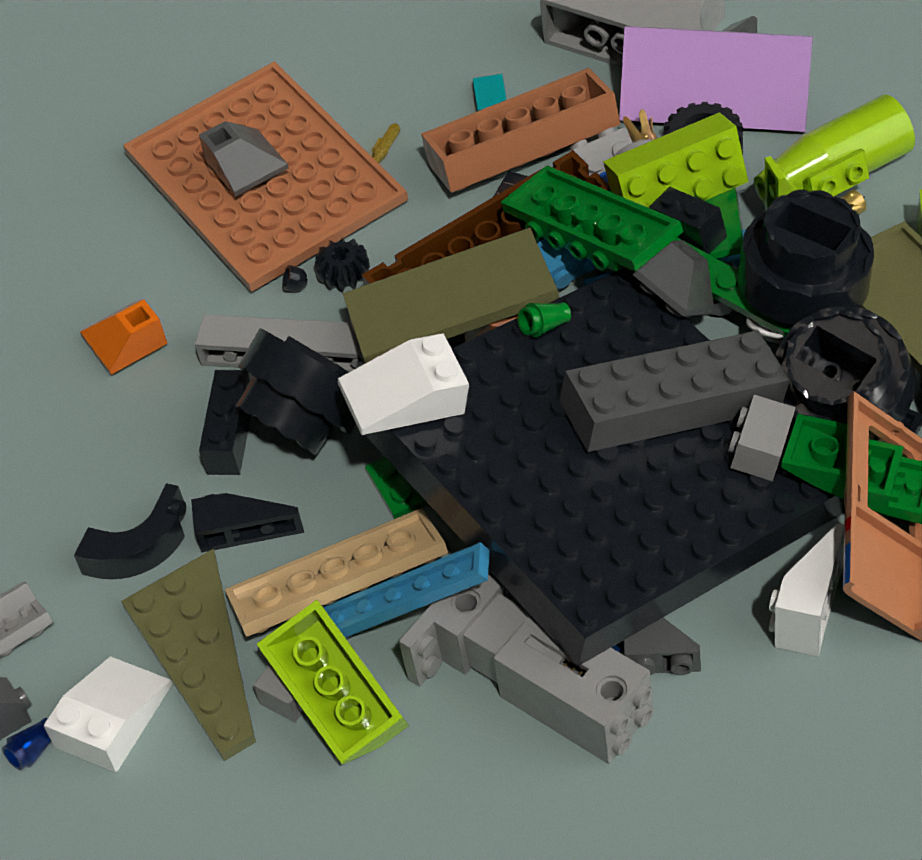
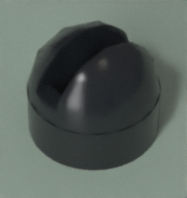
(294, 279)

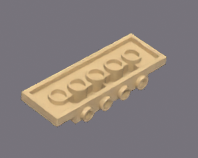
(335, 571)

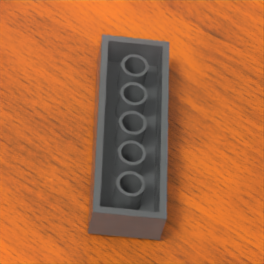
(670, 390)

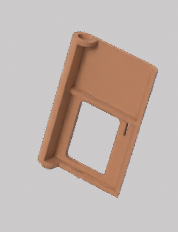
(879, 558)

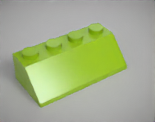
(332, 684)

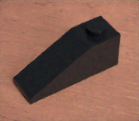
(238, 520)

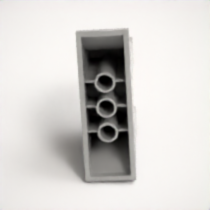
(598, 26)

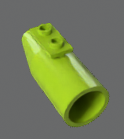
(846, 148)

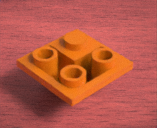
(125, 336)

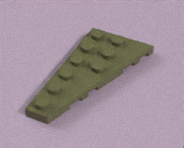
(194, 642)

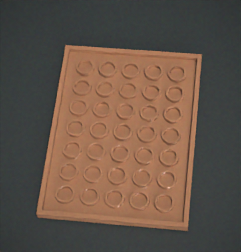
(284, 220)

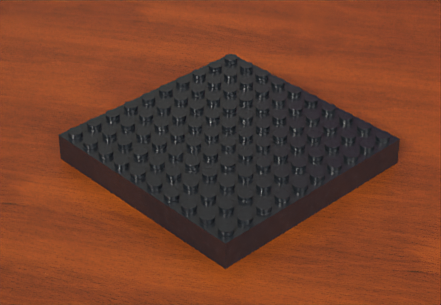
(605, 533)

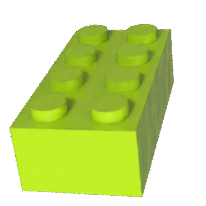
(694, 159)

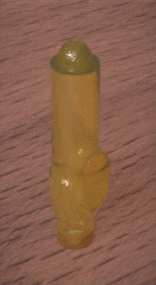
(383, 144)

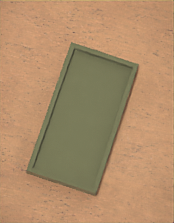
(897, 285)
(451, 294)

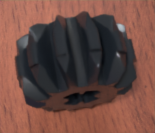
(342, 264)

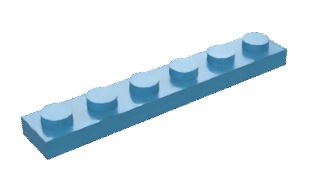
(411, 590)

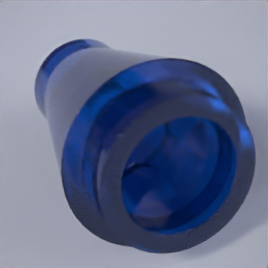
(26, 745)

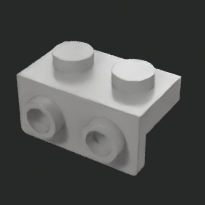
(602, 148)
(20, 617)

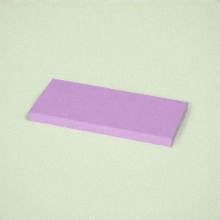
(751, 73)

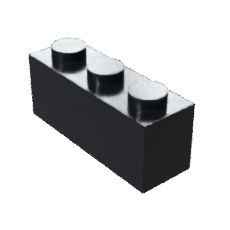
(225, 424)

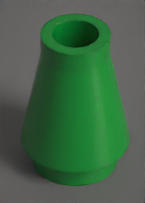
(542, 317)

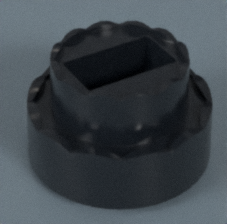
(805, 257)
(861, 350)
(294, 390)

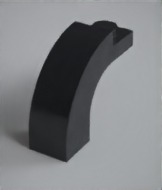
(138, 549)

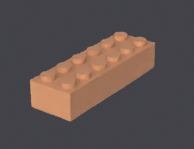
(520, 129)

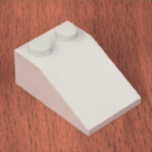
(406, 386)
(807, 596)
(106, 712)

